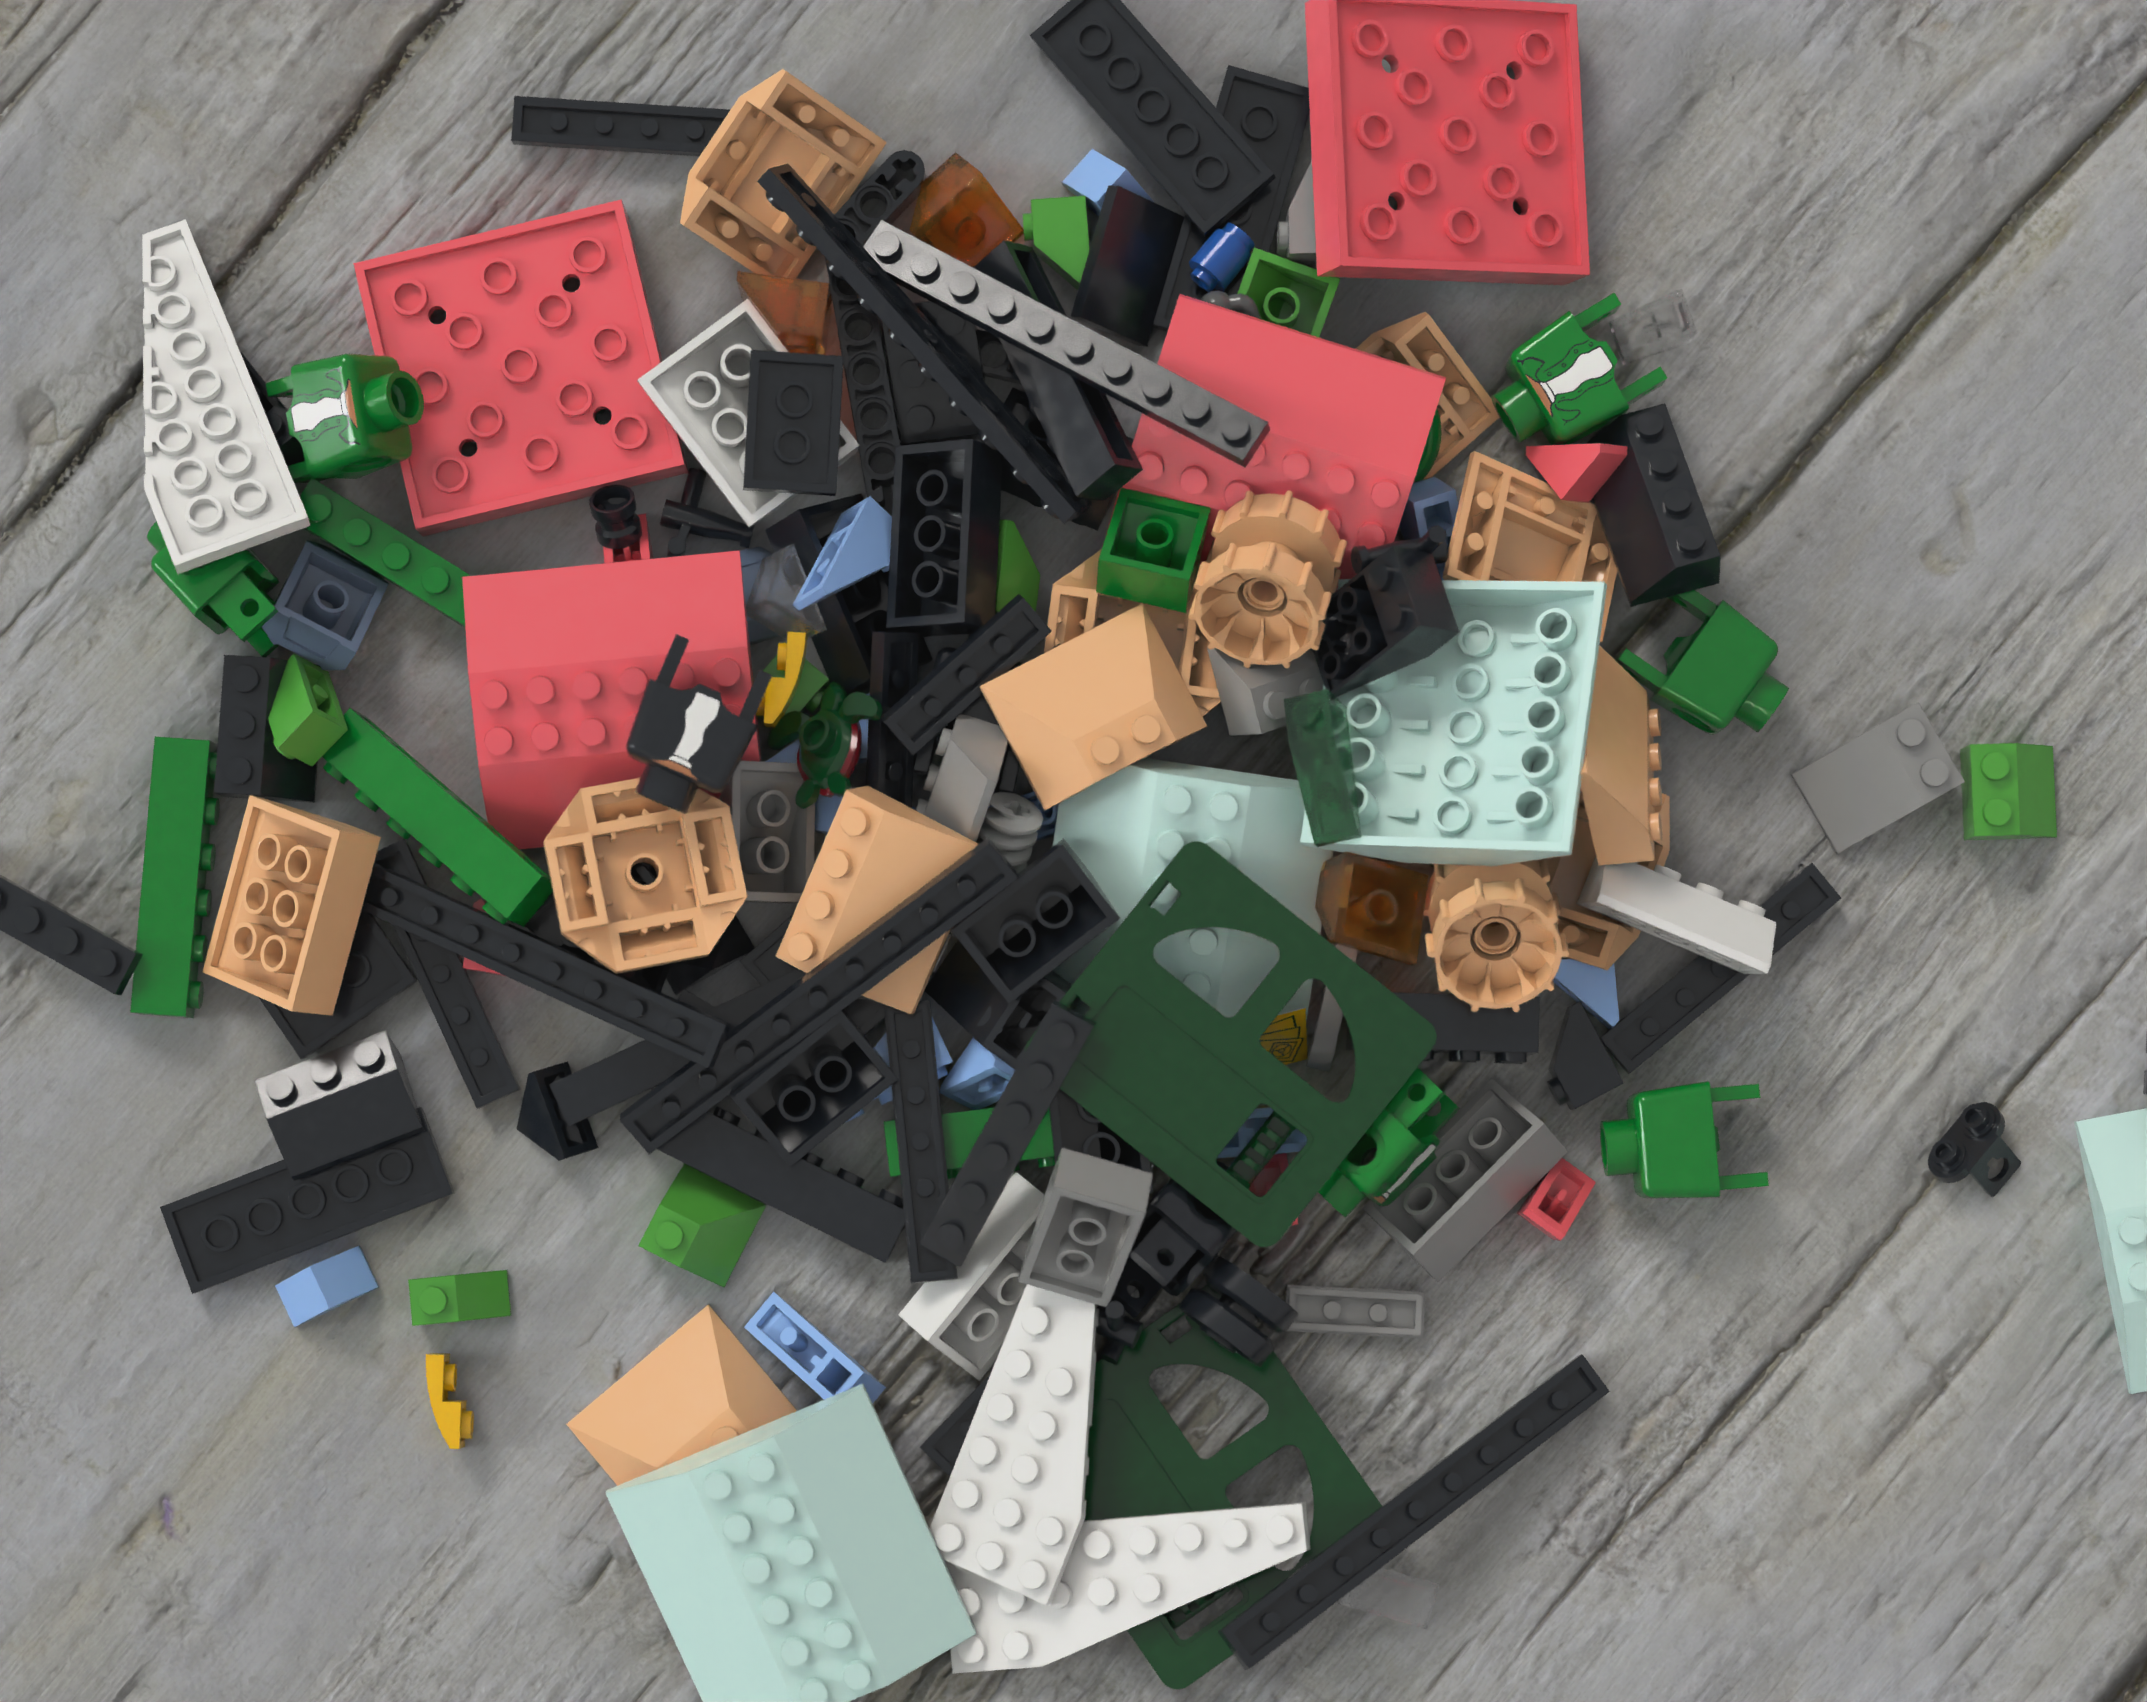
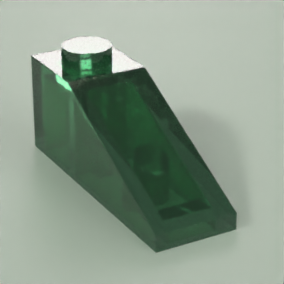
(1324, 765)

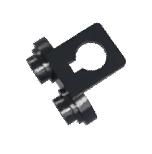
(1970, 1146)

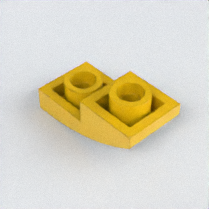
(782, 690)
(451, 1415)

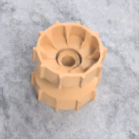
(1268, 579)
(1502, 962)

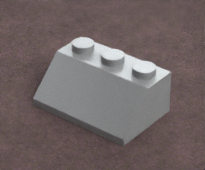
(1256, 694)
(966, 776)

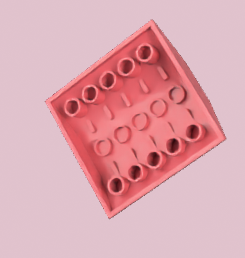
(1338, 420)
(567, 661)

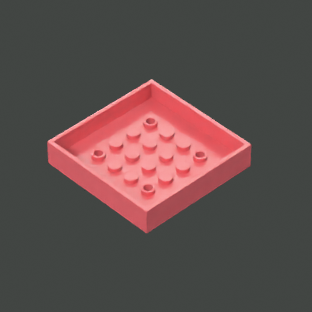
(1447, 140)
(522, 366)

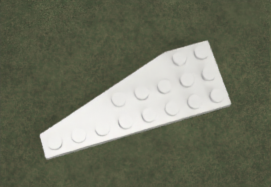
(207, 440)
(1025, 1461)
(1121, 1578)

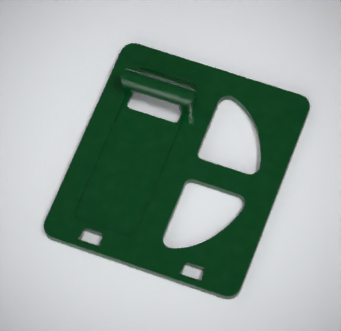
(1187, 1078)
(1149, 1468)

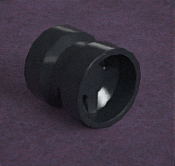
(615, 516)

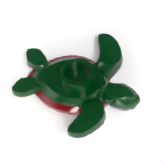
(827, 741)

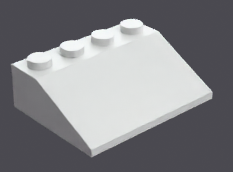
(706, 403)

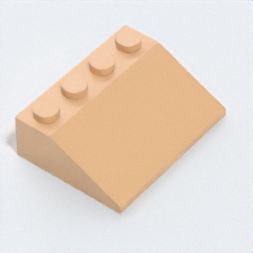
(1620, 767)
(867, 867)
(291, 906)

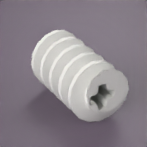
(1012, 827)

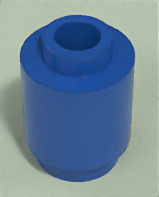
(1221, 258)

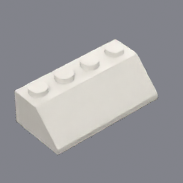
(1682, 914)
(973, 1313)

